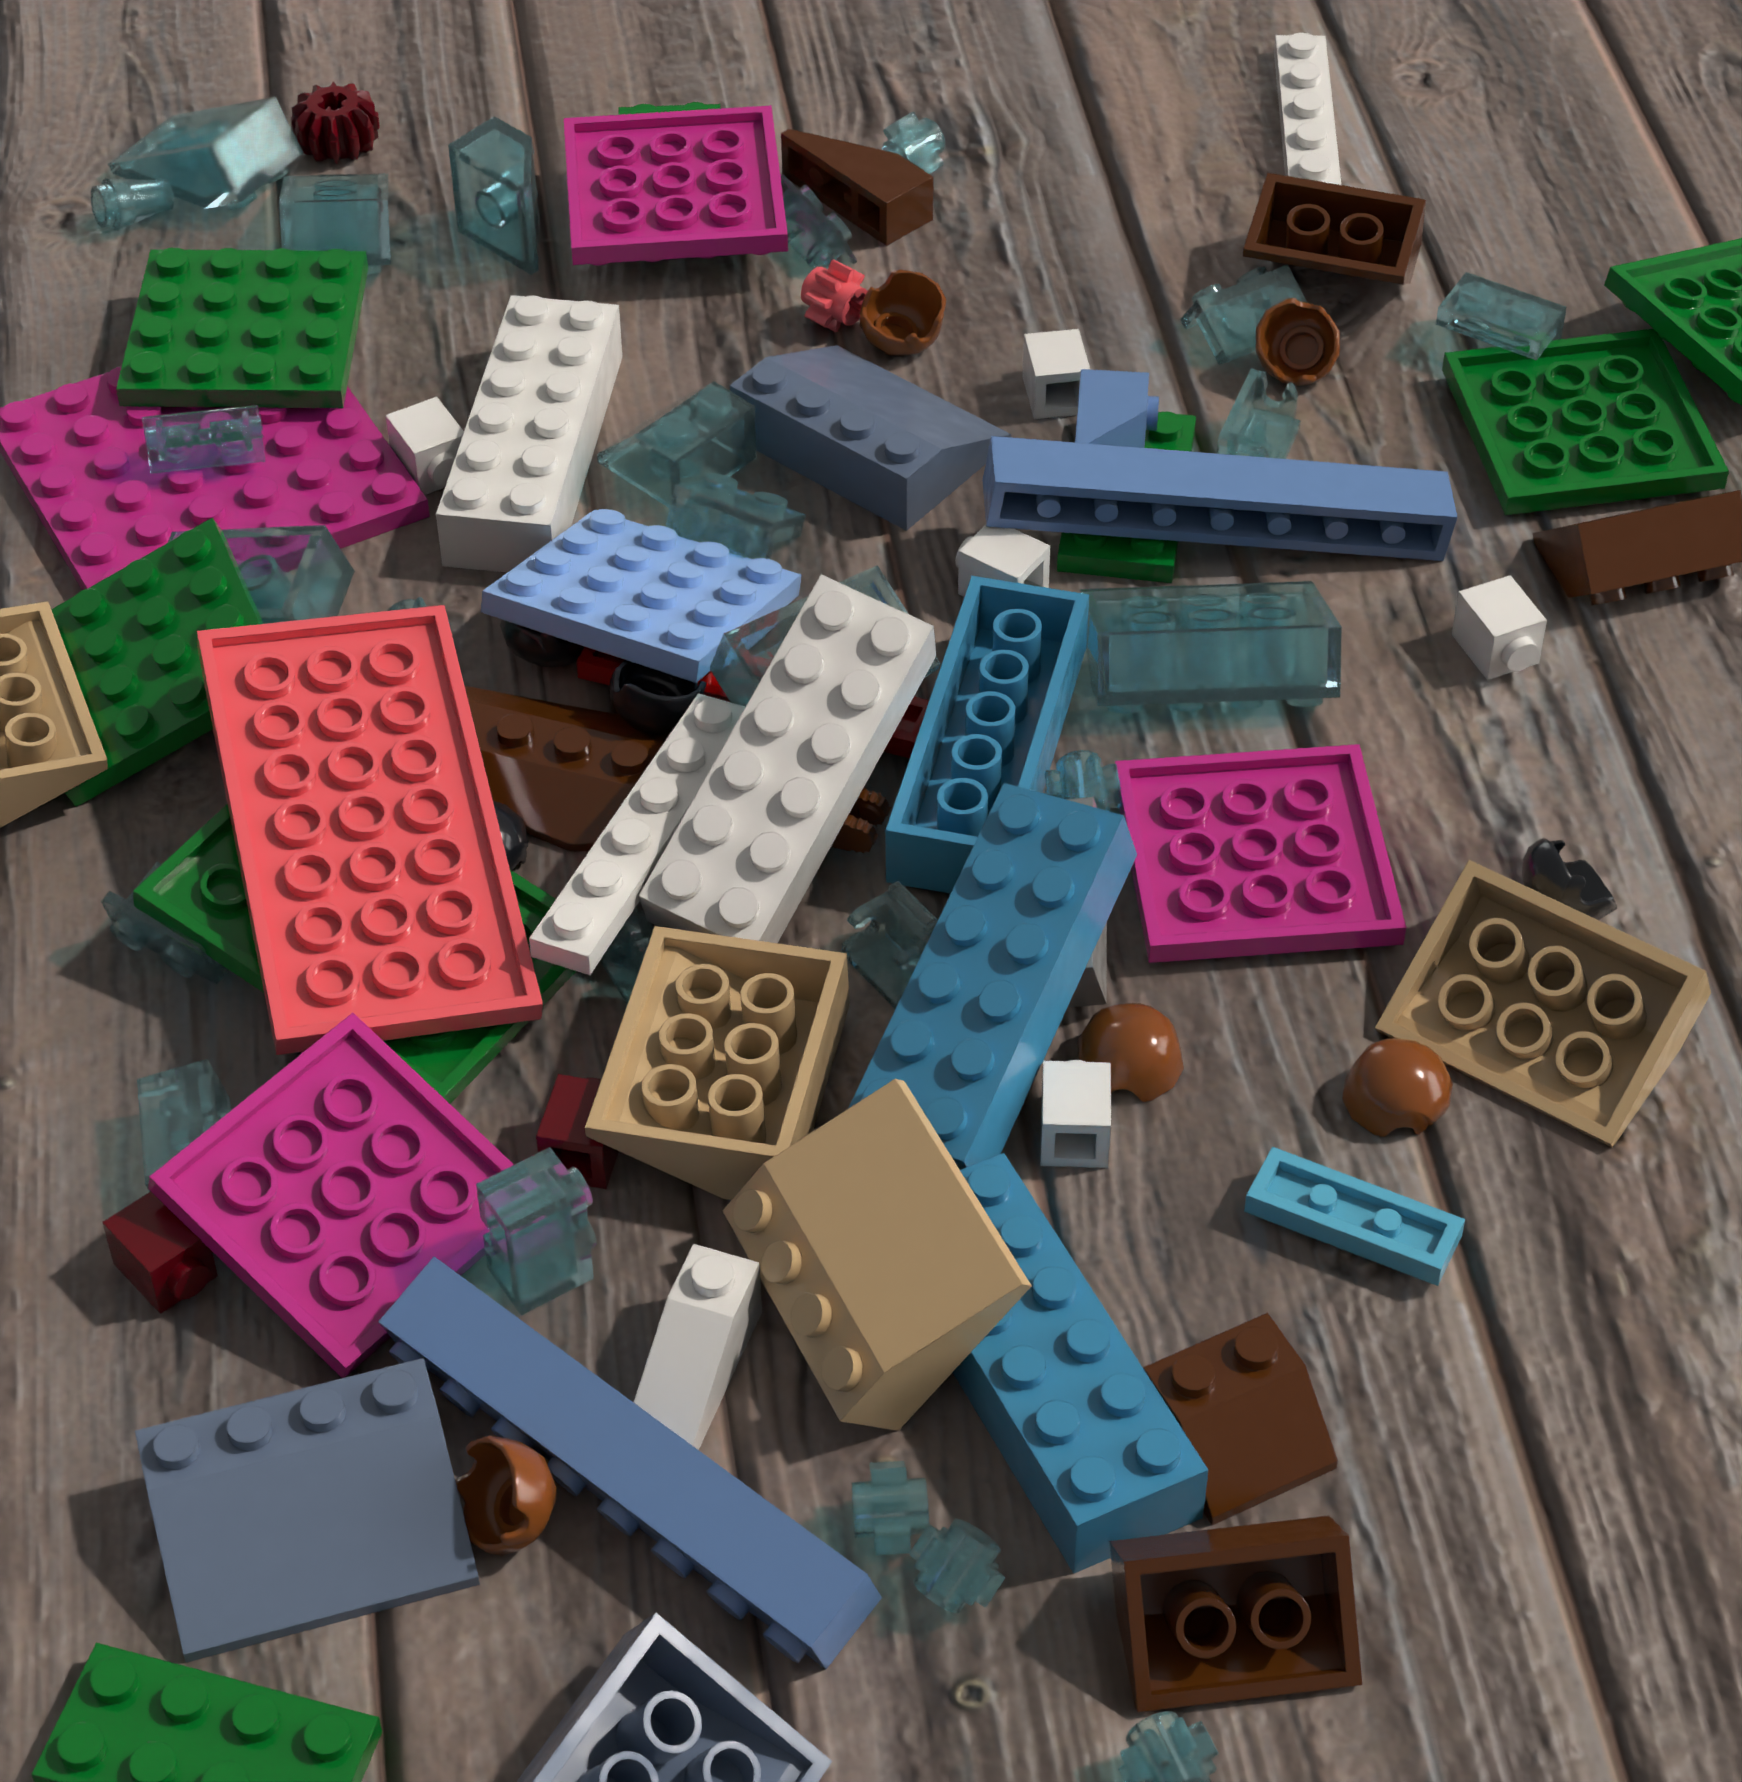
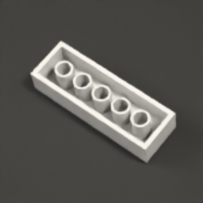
(530, 432)
(791, 767)

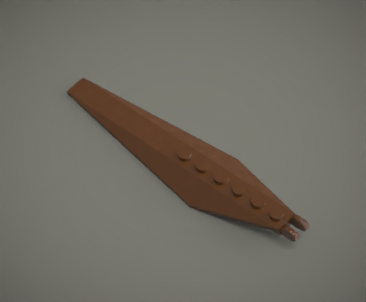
(576, 765)

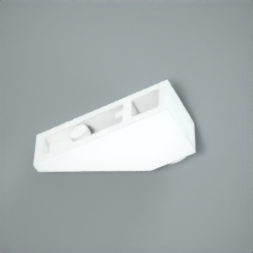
(700, 1340)

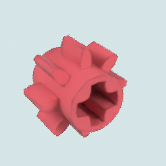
(833, 295)

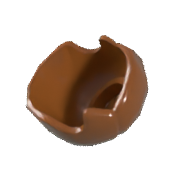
(903, 313)
(1297, 342)
(1139, 1047)
(1397, 1087)
(505, 1495)

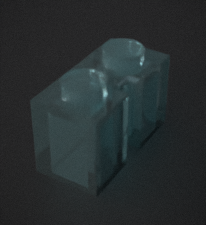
(537, 1229)

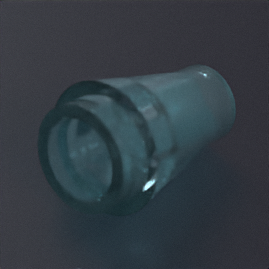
(128, 201)

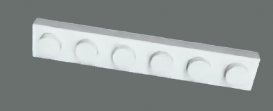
(1306, 108)
(623, 857)

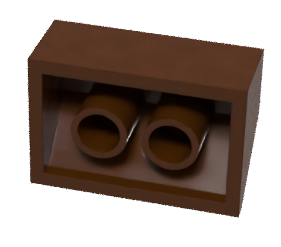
(1336, 229)
(1646, 547)
(1236, 1612)

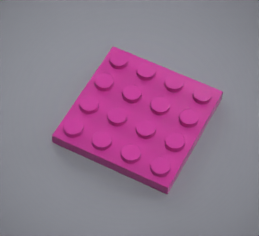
(674, 185)
(1258, 854)
(336, 1189)

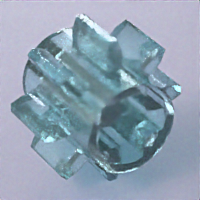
(916, 141)
(1084, 776)
(889, 1507)
(957, 1566)
(1168, 1751)

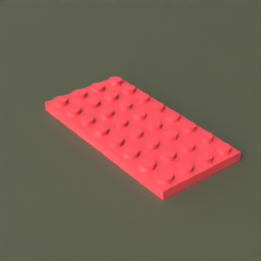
(365, 827)

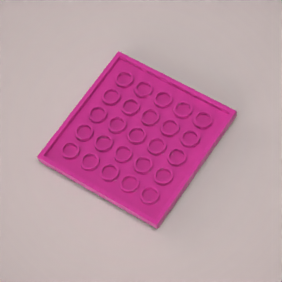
(103, 508)

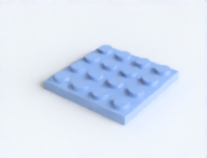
(639, 592)

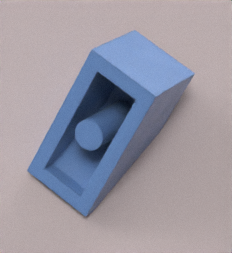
(1115, 408)

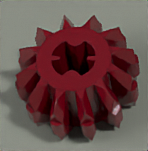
(335, 122)

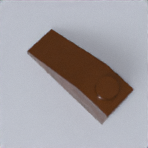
(861, 183)

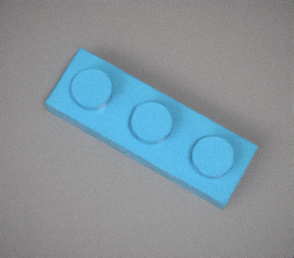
(1354, 1215)

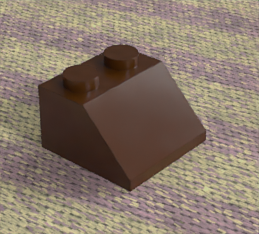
(1247, 1415)

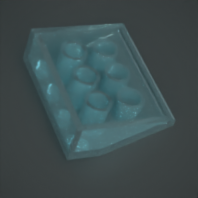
(1212, 646)

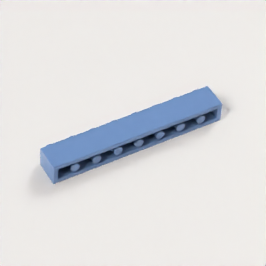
(1218, 498)
(634, 1465)

